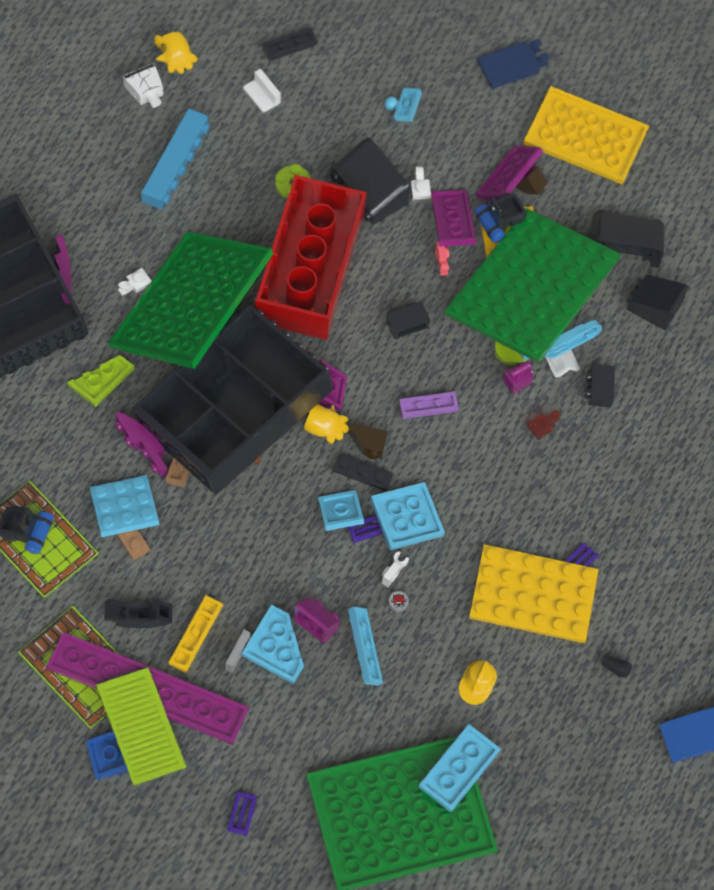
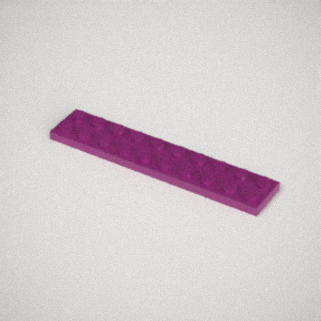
(181, 700)

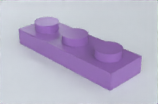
(428, 405)

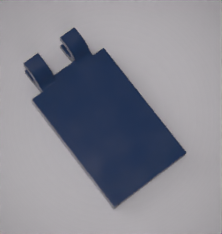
(512, 63)

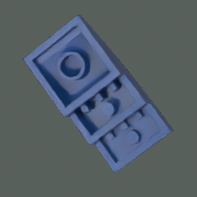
(689, 735)
(106, 756)

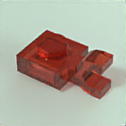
(543, 425)

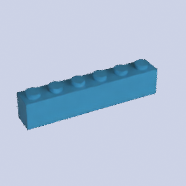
(175, 158)

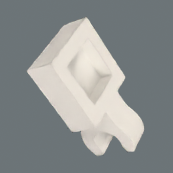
(420, 187)
(135, 281)
(392, 572)

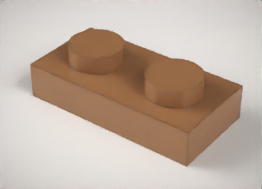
(177, 474)
(134, 543)

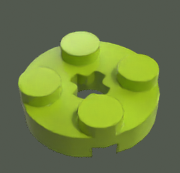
(285, 175)

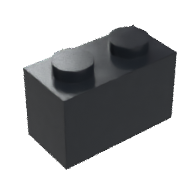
(407, 320)
(601, 385)

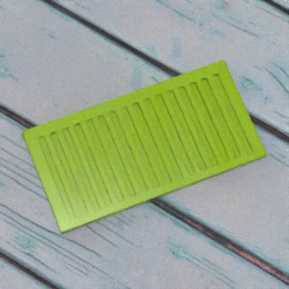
(141, 726)

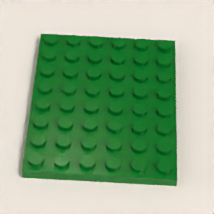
(532, 285)
(190, 299)
(387, 827)

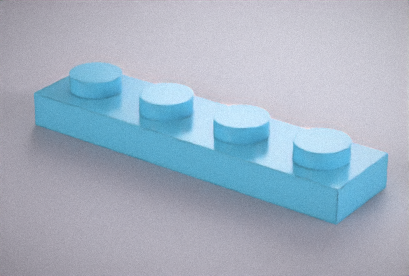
(365, 646)

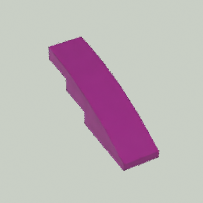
(63, 265)

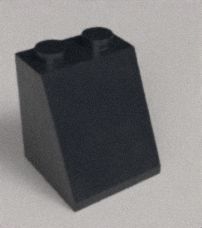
(657, 300)

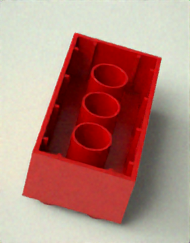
(311, 256)

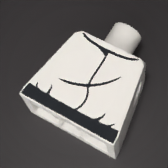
(144, 85)

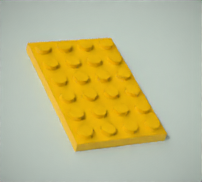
(586, 135)
(534, 593)

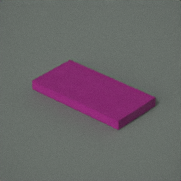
(509, 172)
(453, 218)

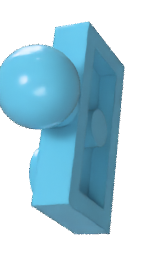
(406, 105)

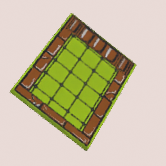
(63, 549)
(37, 653)

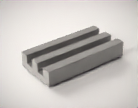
(236, 653)

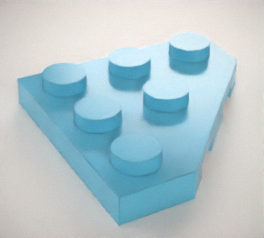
(275, 646)

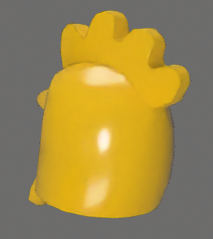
(176, 52)
(326, 423)

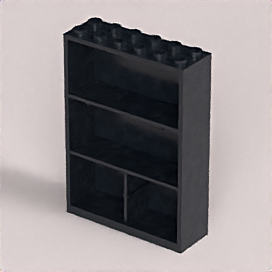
(31, 302)
(235, 400)

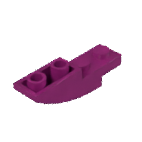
(141, 438)

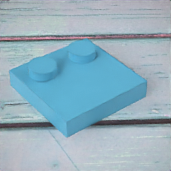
(340, 510)

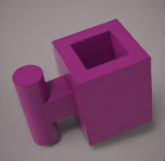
(518, 377)

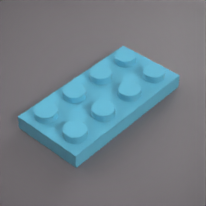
(459, 768)

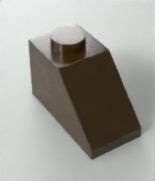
(533, 182)
(368, 440)

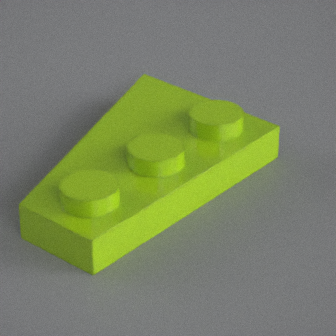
(99, 383)

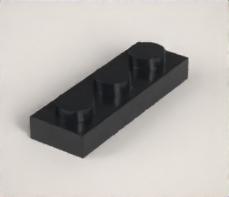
(289, 44)
(363, 472)

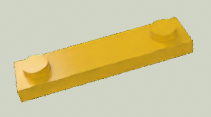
(195, 634)

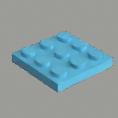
(124, 506)
(407, 516)

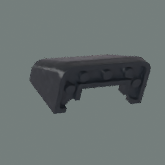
(370, 171)
(629, 235)

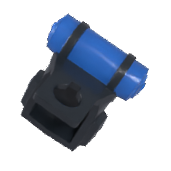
(500, 214)
(24, 526)

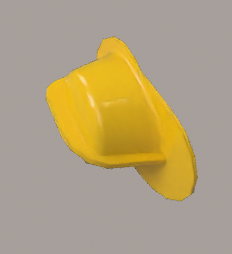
(477, 682)

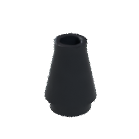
(618, 666)

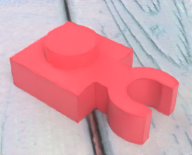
(442, 254)

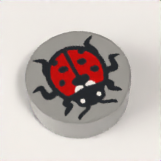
(398, 601)

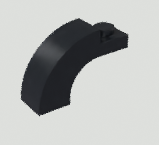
(138, 615)

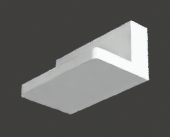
(263, 92)
(563, 363)

